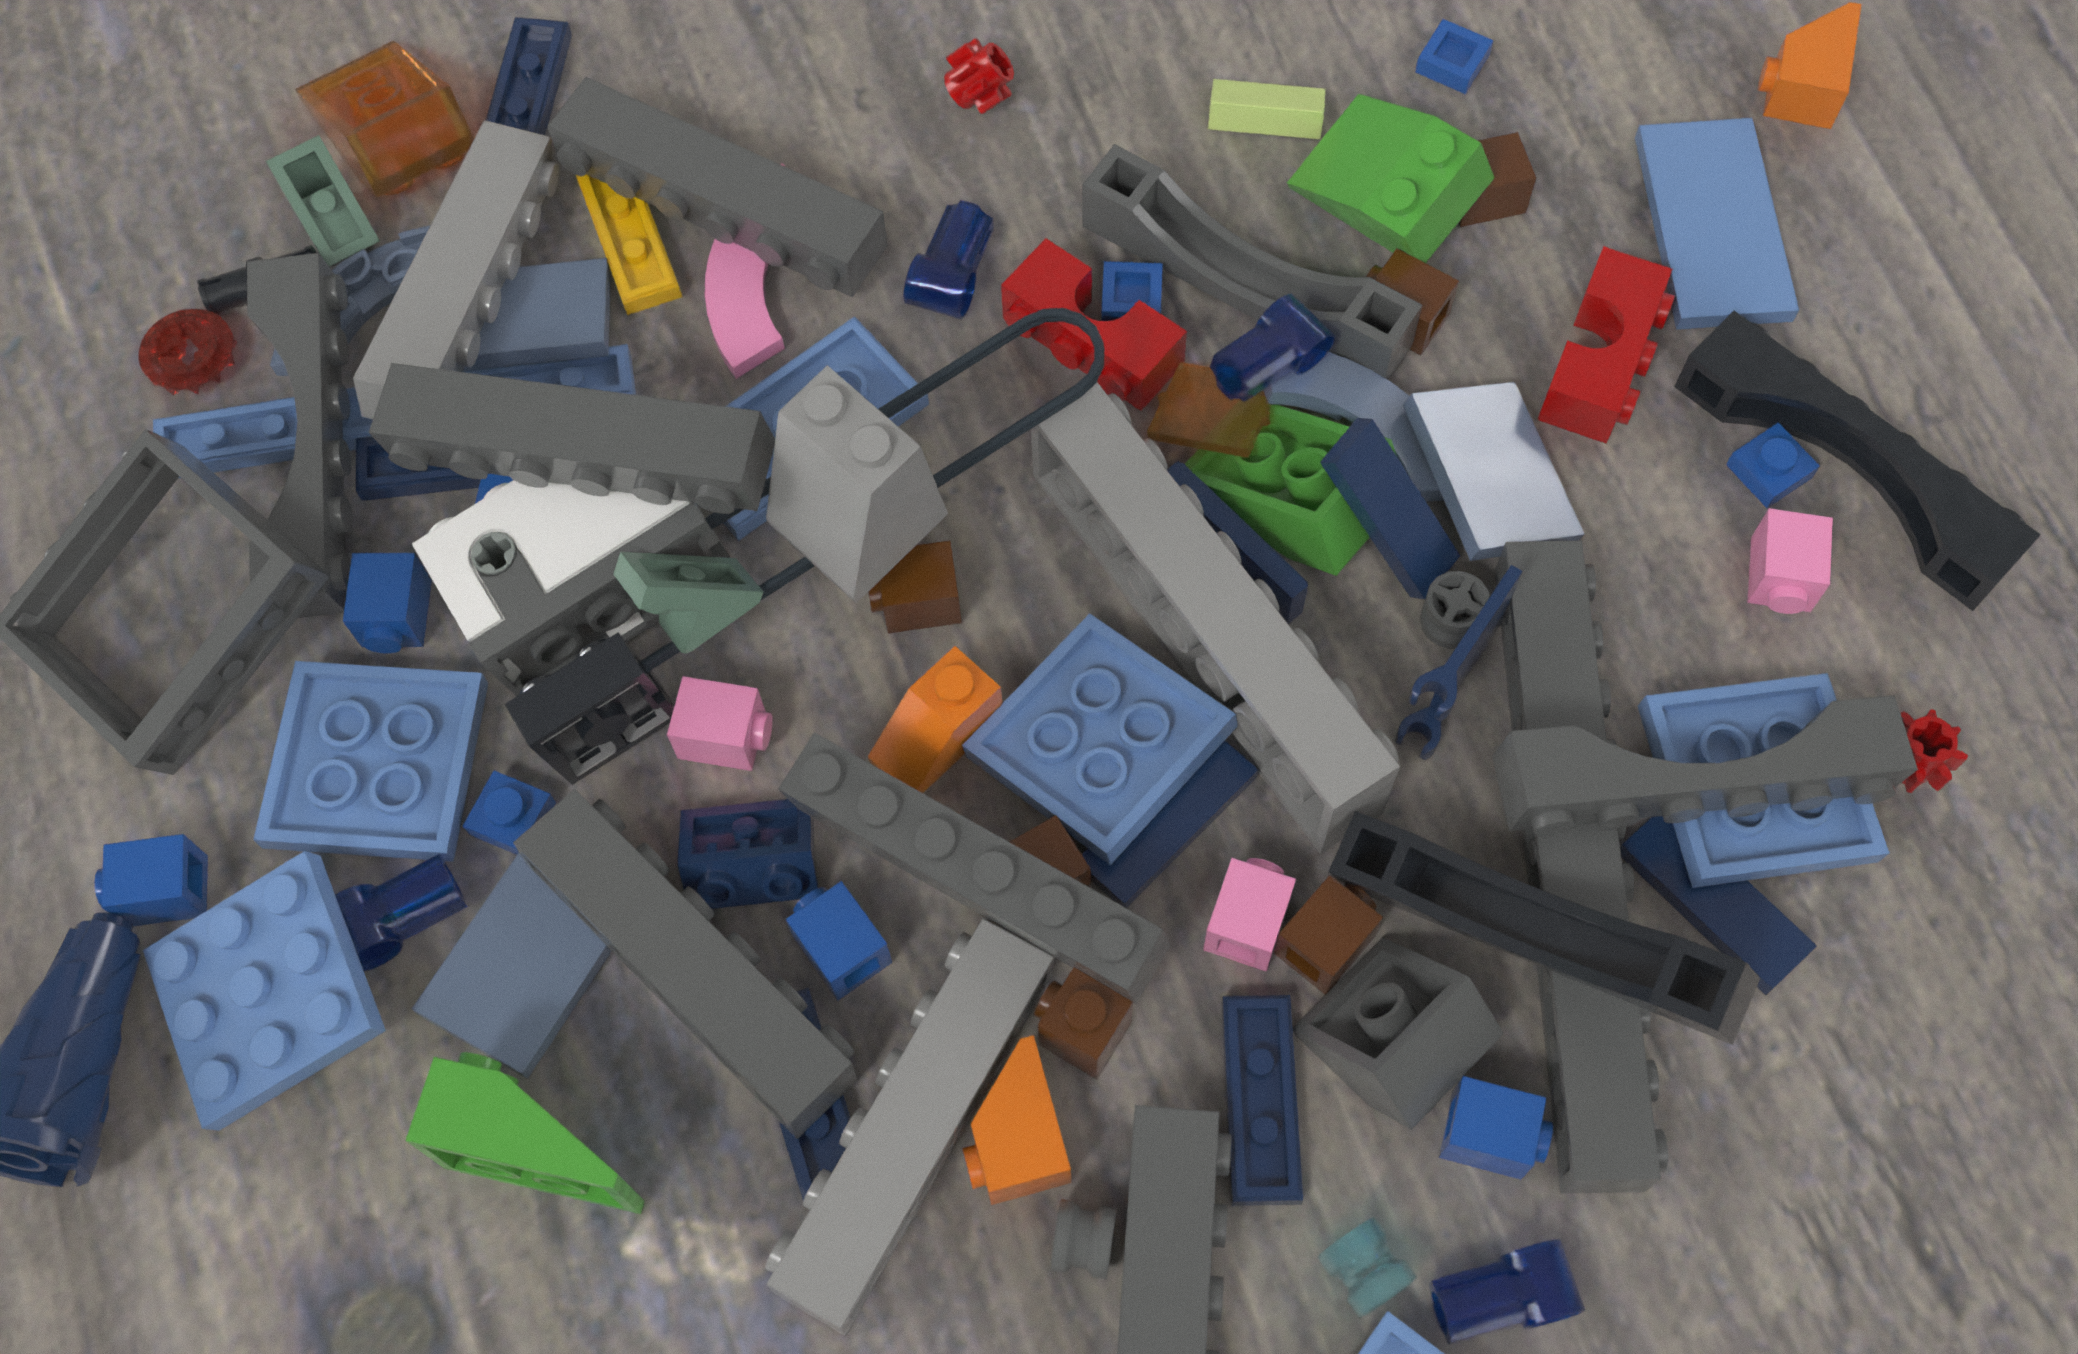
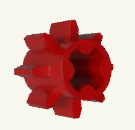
(978, 75)
(1934, 750)

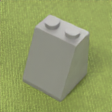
(848, 485)

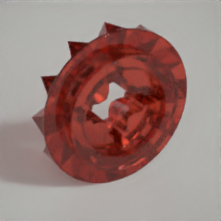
(166, 344)

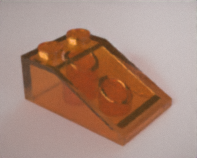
(388, 118)

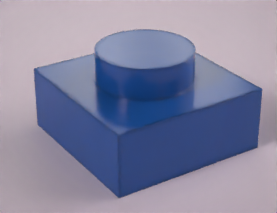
(1454, 56)
(1126, 284)
(1772, 465)
(506, 811)

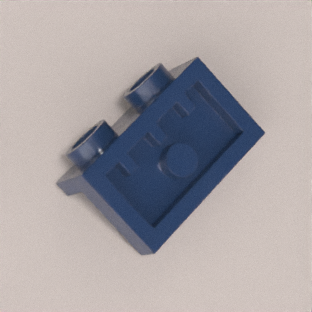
(747, 853)

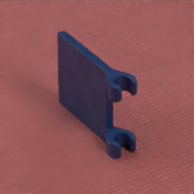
(1448, 678)

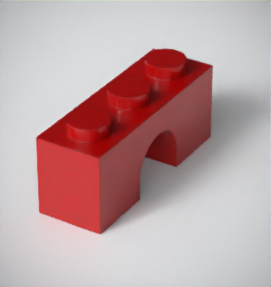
(1139, 347)
(1594, 383)

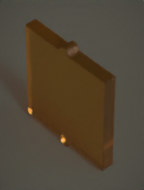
(1202, 417)

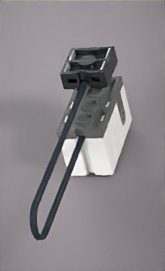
(552, 621)

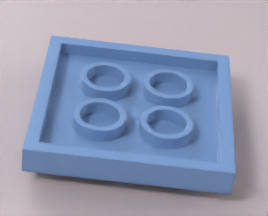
(1738, 724)
(1100, 737)
(372, 761)
(262, 991)

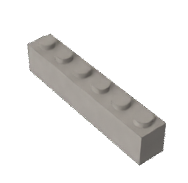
(463, 259)
(911, 1126)

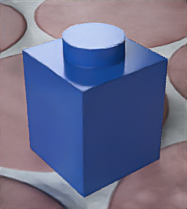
(387, 601)
(153, 880)
(838, 939)
(1495, 1128)

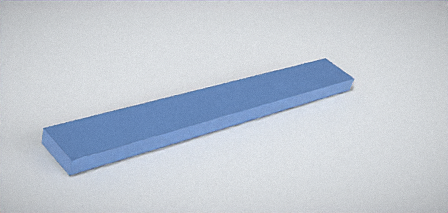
(267, 430)

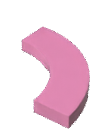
(738, 307)

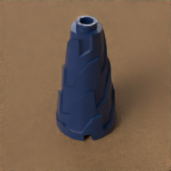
(64, 1055)

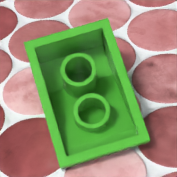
(1395, 175)
(1287, 491)
(491, 1129)

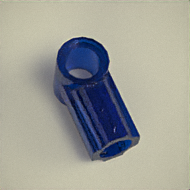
(946, 274)
(1281, 341)
(398, 909)
(1524, 1288)

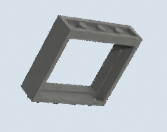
(222, 661)

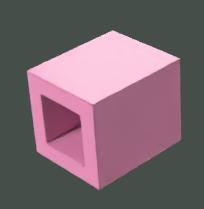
(1790, 561)
(719, 723)
(1249, 912)

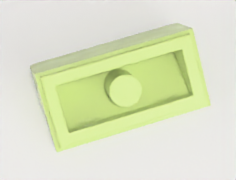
(1267, 109)

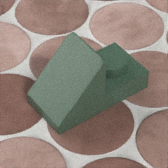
(322, 201)
(688, 593)

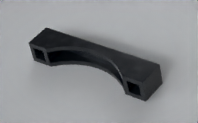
(1955, 529)
(1588, 946)

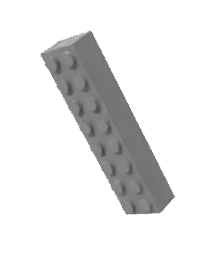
(1214, 616)

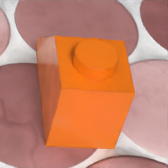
(1812, 70)
(936, 721)
(1017, 1132)

